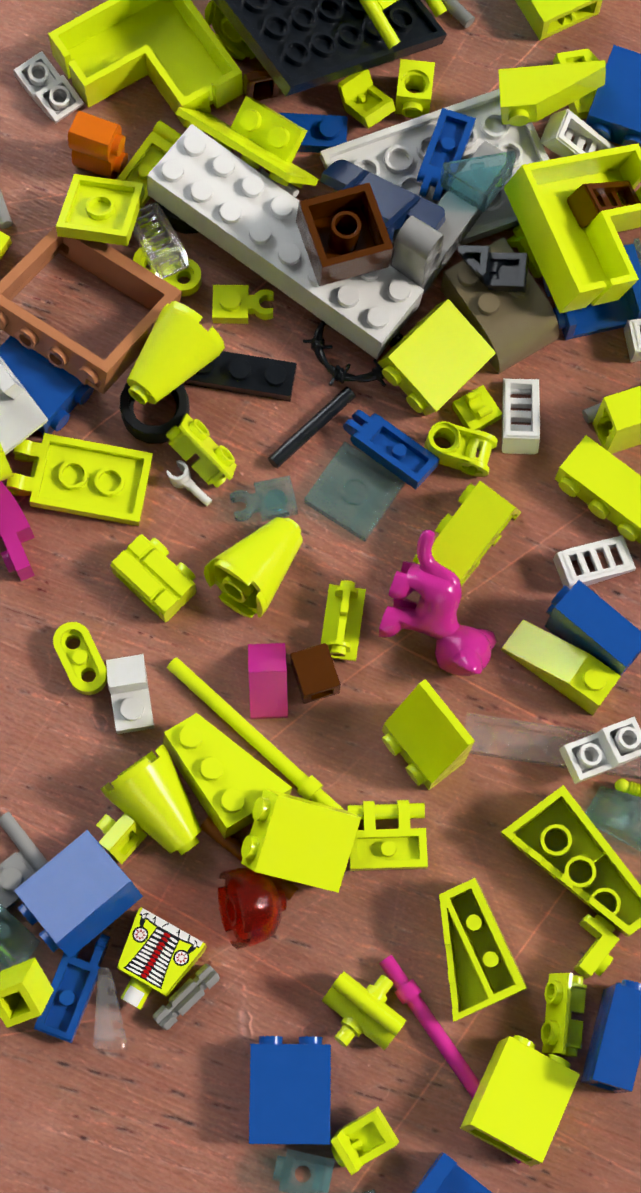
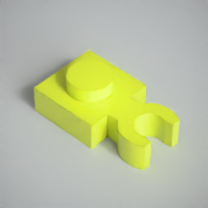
(234, 304)

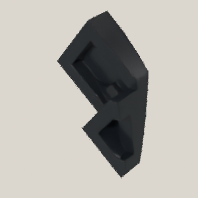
(497, 270)

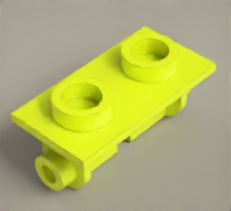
(215, 461)
(343, 620)
(559, 1032)

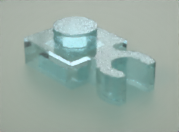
(271, 498)

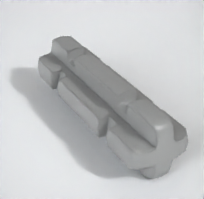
(186, 997)

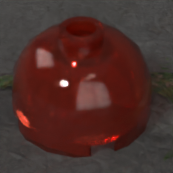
(250, 906)

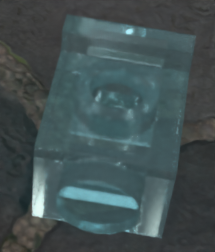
(320, 1168)

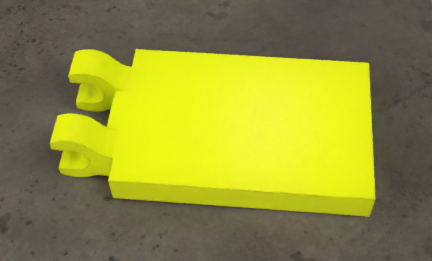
(83, 478)

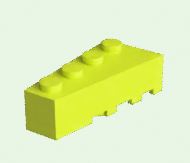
(576, 854)

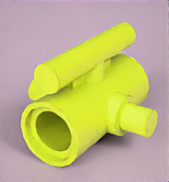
(363, 1010)

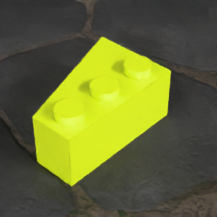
(471, 530)
(219, 773)
(476, 952)

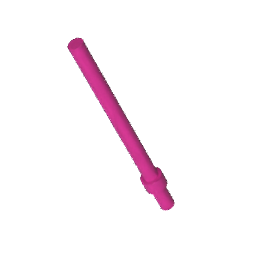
(408, 993)

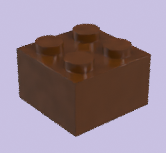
(344, 234)

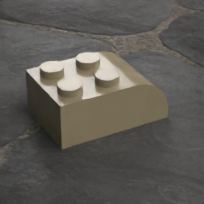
(508, 321)

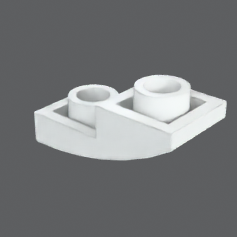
(48, 88)
(603, 750)

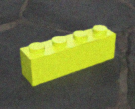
(605, 485)

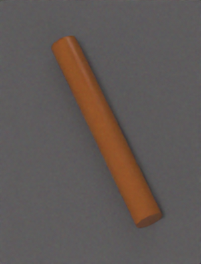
(234, 846)

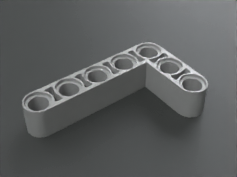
(424, 251)

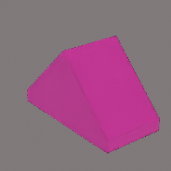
(267, 681)

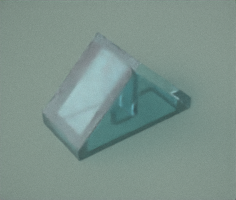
(478, 178)
(617, 815)

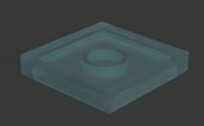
(354, 491)

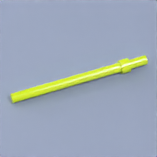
(307, 786)

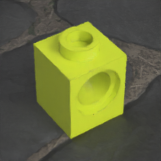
(417, 76)

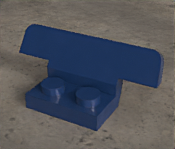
(393, 201)

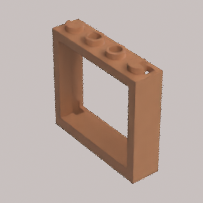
(108, 266)

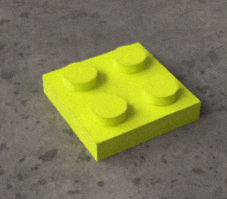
(100, 209)

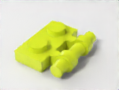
(389, 847)

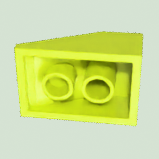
(427, 736)

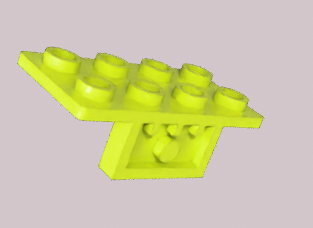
(261, 138)

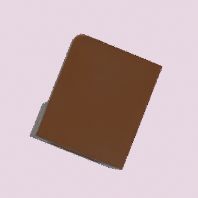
(315, 673)

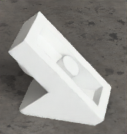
(129, 694)

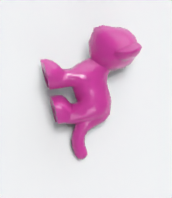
(458, 647)

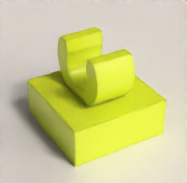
(477, 409)
(120, 837)

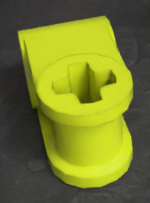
(463, 448)

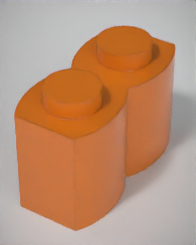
(97, 145)

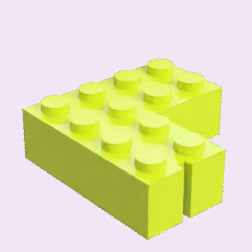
(150, 38)
(576, 261)

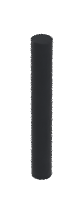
(311, 427)

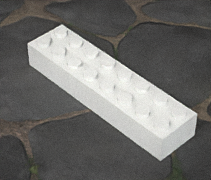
(259, 228)

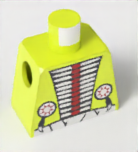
(156, 957)

